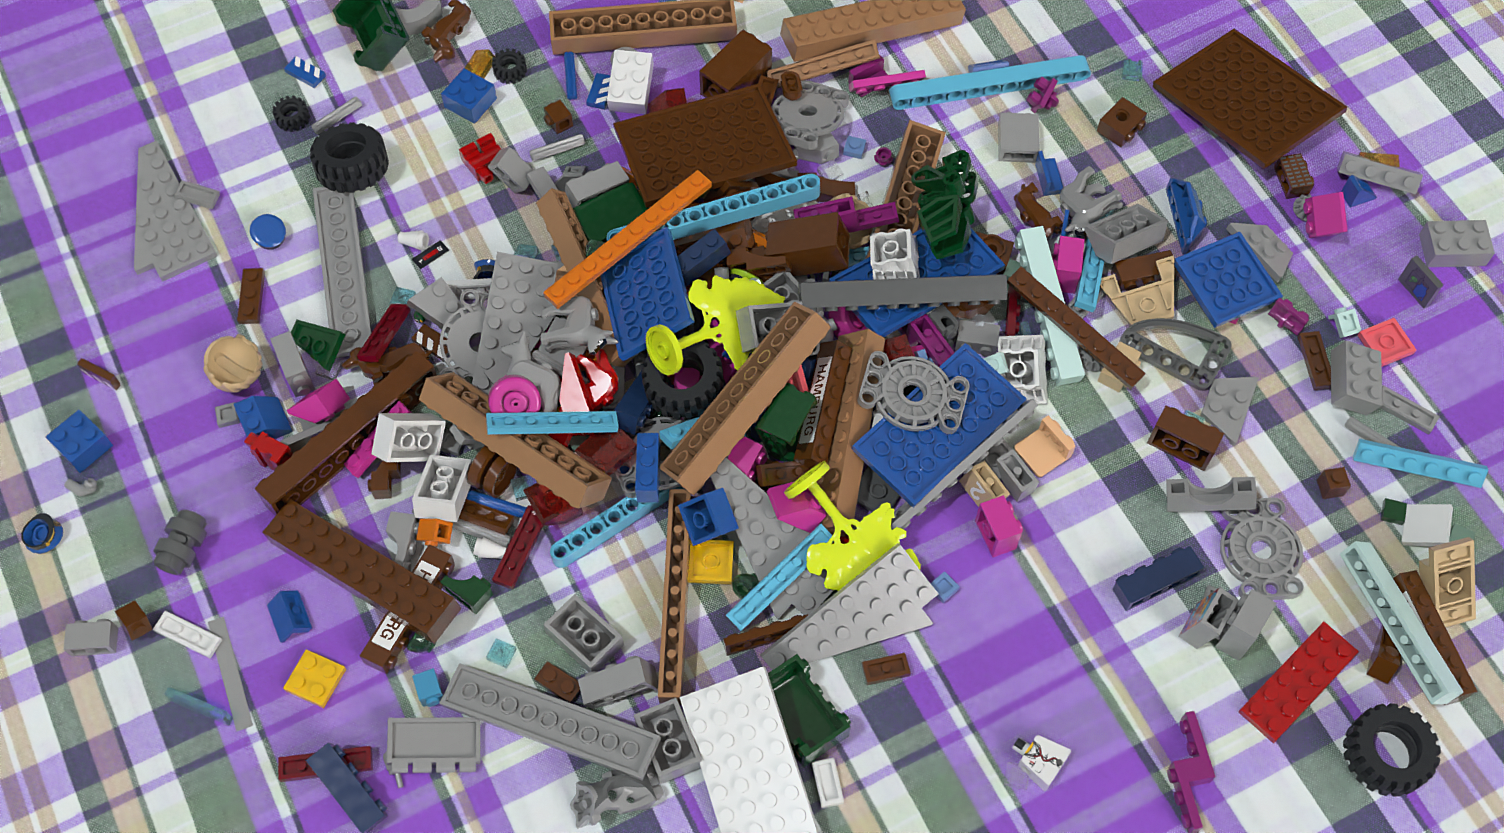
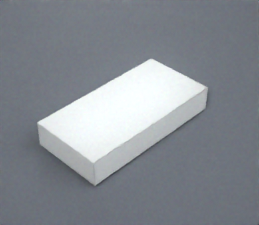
(827, 783)

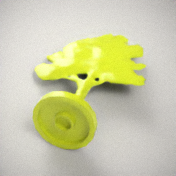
(719, 302)
(866, 542)

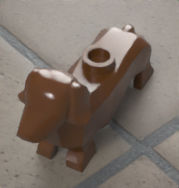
(446, 30)
(1034, 213)
(379, 370)

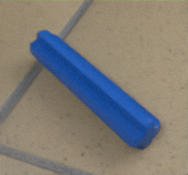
(570, 75)
(498, 504)

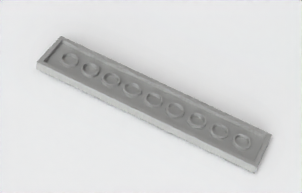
(342, 267)
(906, 512)
(551, 721)

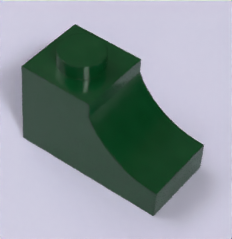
(471, 592)

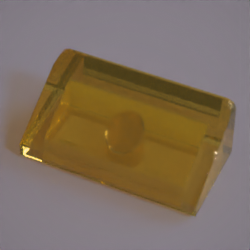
(480, 62)

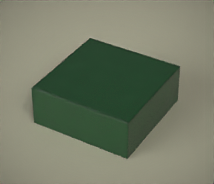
(1393, 511)

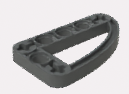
(1176, 360)

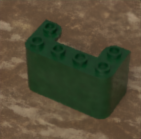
(376, 29)
(610, 211)
(783, 420)
(807, 717)

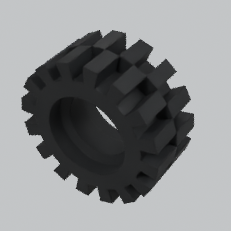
(509, 57)
(287, 105)

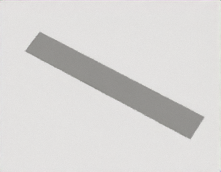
(231, 676)

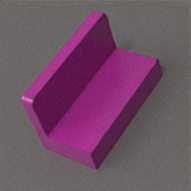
(867, 70)

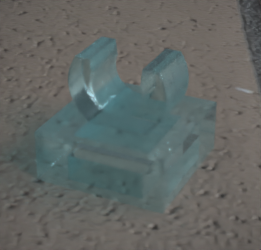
(1132, 70)

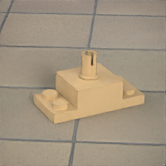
(1451, 580)

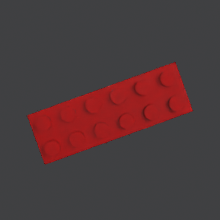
(1298, 682)

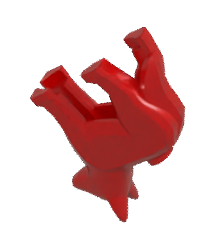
(603, 381)

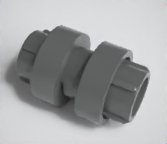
(176, 551)

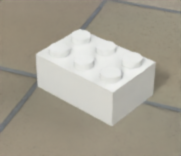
(630, 82)
(408, 436)
(442, 488)

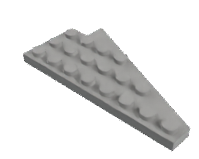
(166, 227)
(512, 308)
(768, 539)
(869, 609)

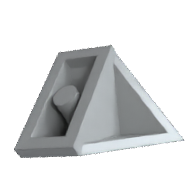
(569, 173)

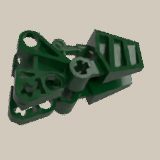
(943, 211)

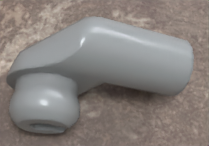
(81, 489)

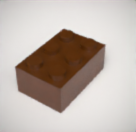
(1185, 438)

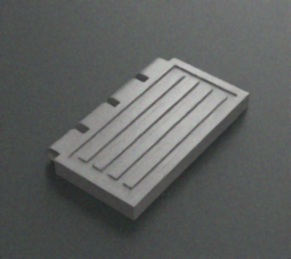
(433, 742)

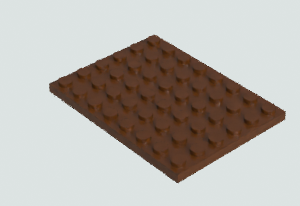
(1249, 98)
(721, 136)

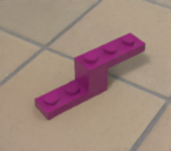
(853, 219)
(925, 333)
(1190, 772)

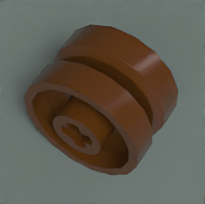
(491, 473)

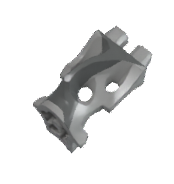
(593, 798)

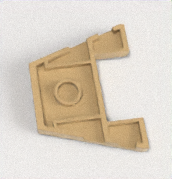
(1148, 301)

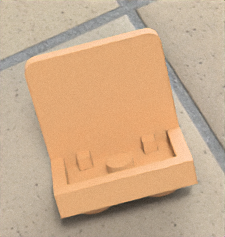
(1045, 447)

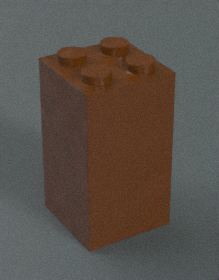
(736, 65)
(810, 243)

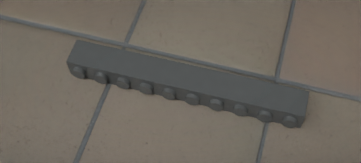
(903, 291)

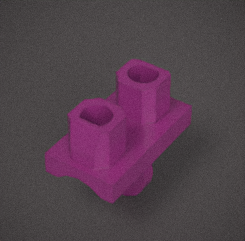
(1046, 97)
(1288, 316)

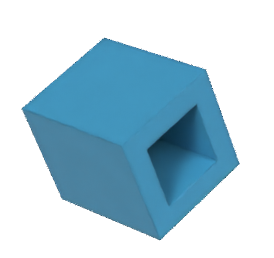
(428, 688)

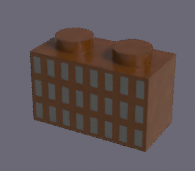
(1294, 176)

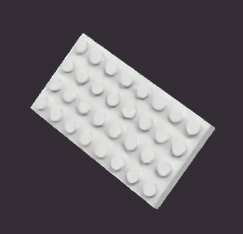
(748, 757)

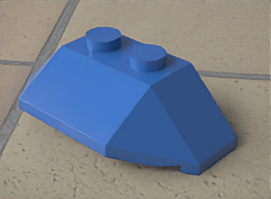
(1186, 212)

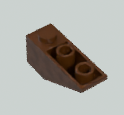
(1384, 658)

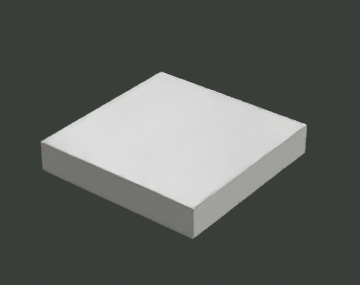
(1427, 524)

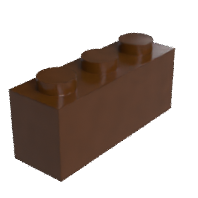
(1139, 270)

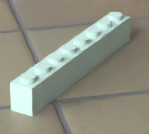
(1060, 348)
(1401, 623)

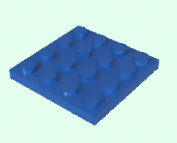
(1227, 279)

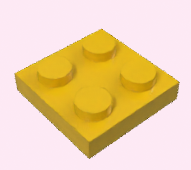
(711, 562)
(314, 678)

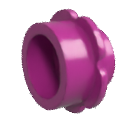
(883, 152)

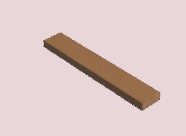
(829, 62)

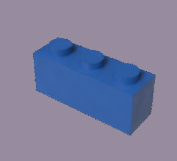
(647, 467)

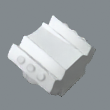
(894, 255)
(1026, 365)

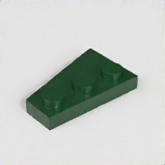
(318, 342)

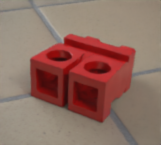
(479, 158)
(268, 450)

